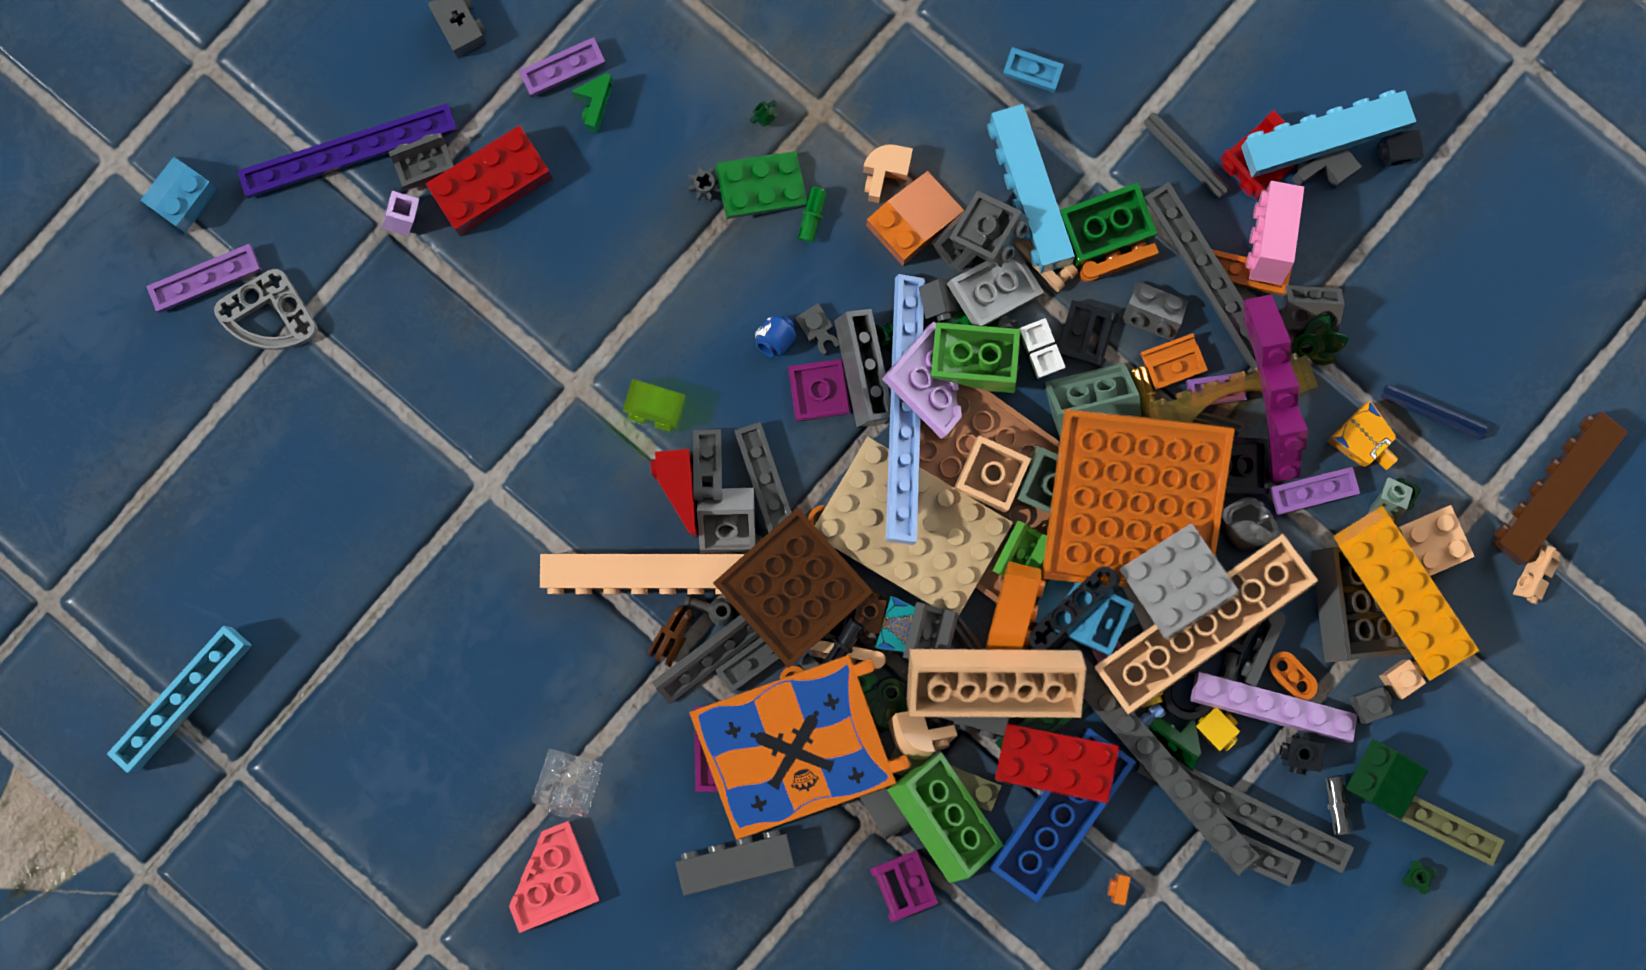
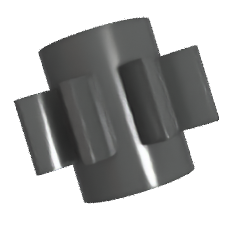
(701, 177)

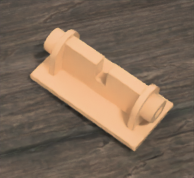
(1530, 582)

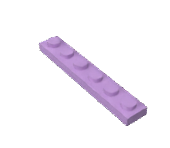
(1273, 707)

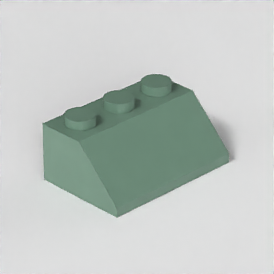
(1096, 390)

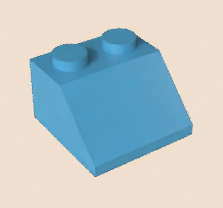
(179, 194)

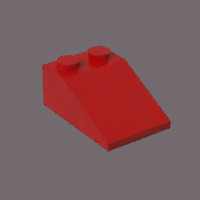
(675, 475)

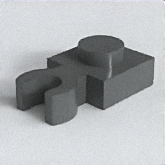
(815, 325)

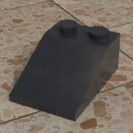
(1248, 466)

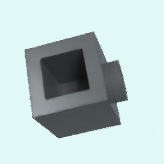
(939, 301)
(1371, 705)

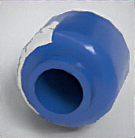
(775, 336)

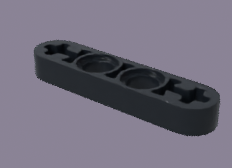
(1071, 606)

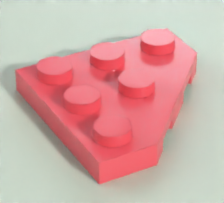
(553, 880)

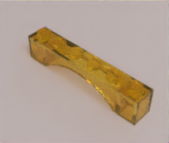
(1189, 405)

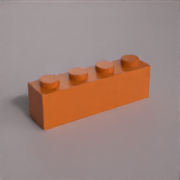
(1015, 608)

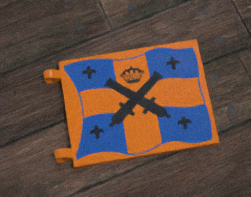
(794, 746)

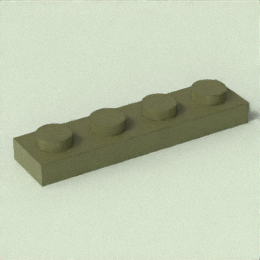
(981, 790)
(1453, 831)

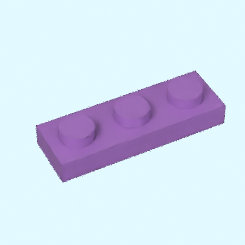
(562, 67)
(1314, 490)

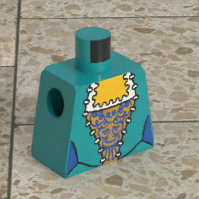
(895, 626)

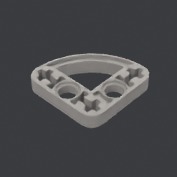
(277, 296)

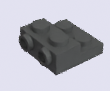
(990, 229)

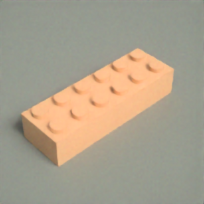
(995, 683)

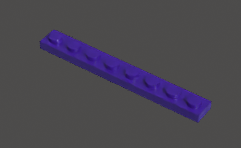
(344, 151)

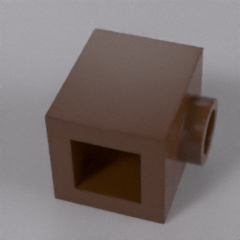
(871, 613)

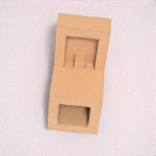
(888, 162)
(914, 738)

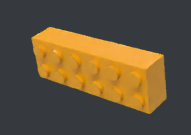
(1405, 593)

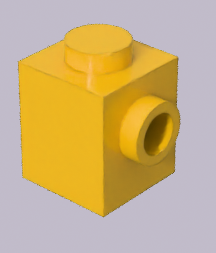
(1218, 729)

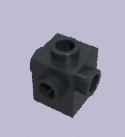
(1311, 754)

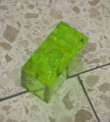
(654, 405)

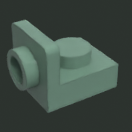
(1394, 498)

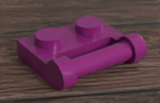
(912, 881)

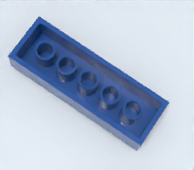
(1051, 833)

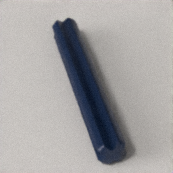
(1434, 412)

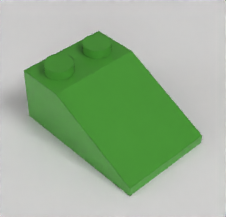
(976, 356)

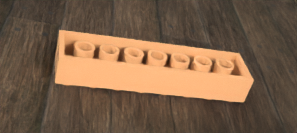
(1153, 664)

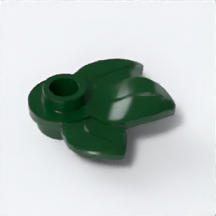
(1322, 341)
(885, 707)

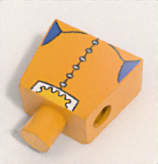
(1365, 438)

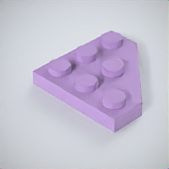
(928, 397)

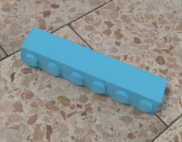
(1328, 133)
(1031, 188)
(179, 699)

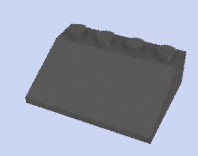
(1348, 613)

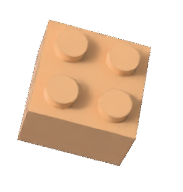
(992, 474)
(1437, 540)

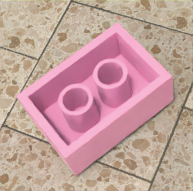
(1275, 232)

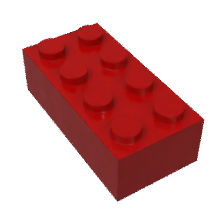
(489, 180)

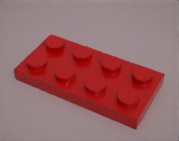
(1057, 763)

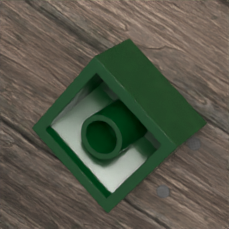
(1386, 779)

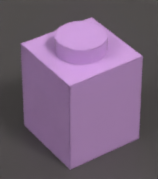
(400, 213)

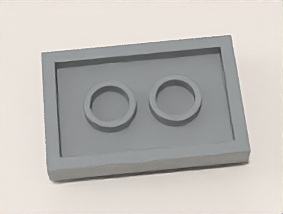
(993, 290)

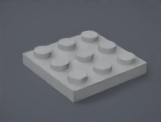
(1179, 581)

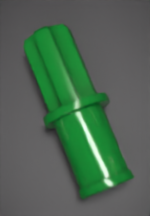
(812, 215)

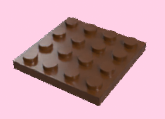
(792, 587)

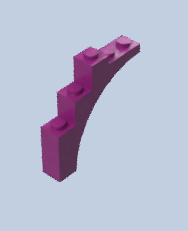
(1279, 387)

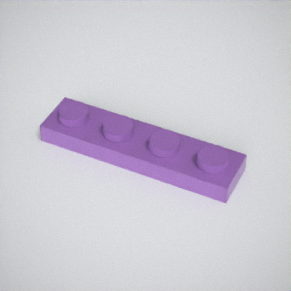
(204, 278)

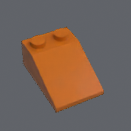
(913, 217)

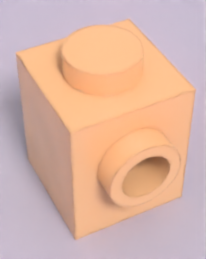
(1403, 678)

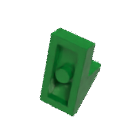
(597, 94)

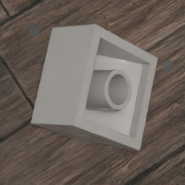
(727, 523)

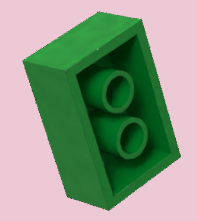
(1108, 224)

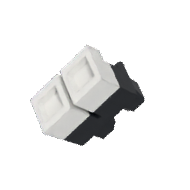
(1041, 356)

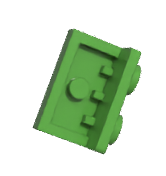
(1023, 547)

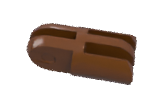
(673, 631)

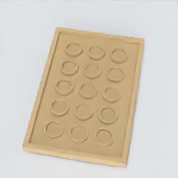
(953, 532)

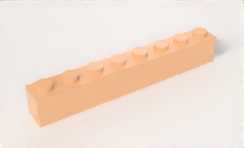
(633, 572)

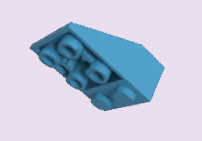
(1100, 629)

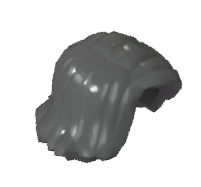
(1249, 524)

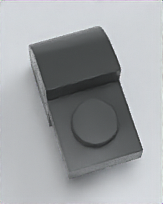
(1335, 168)

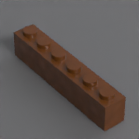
(1559, 487)

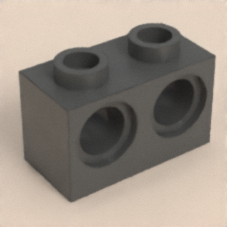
(1306, 303)

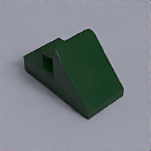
(1182, 745)

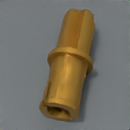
(1143, 384)

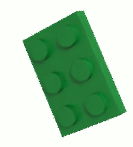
(761, 184)

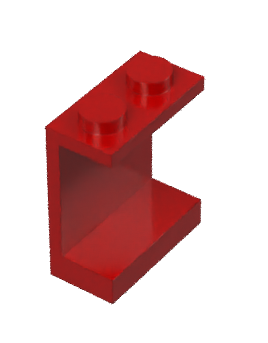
(1235, 163)

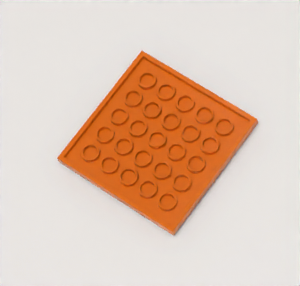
(1129, 488)

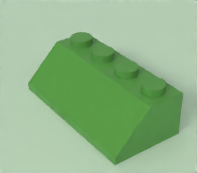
(945, 818)

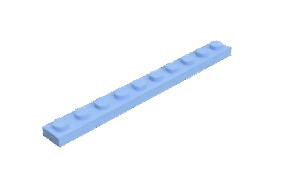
(904, 422)

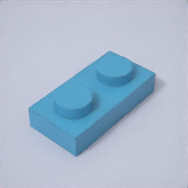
(1033, 69)

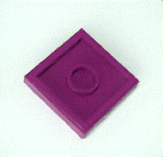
(819, 390)

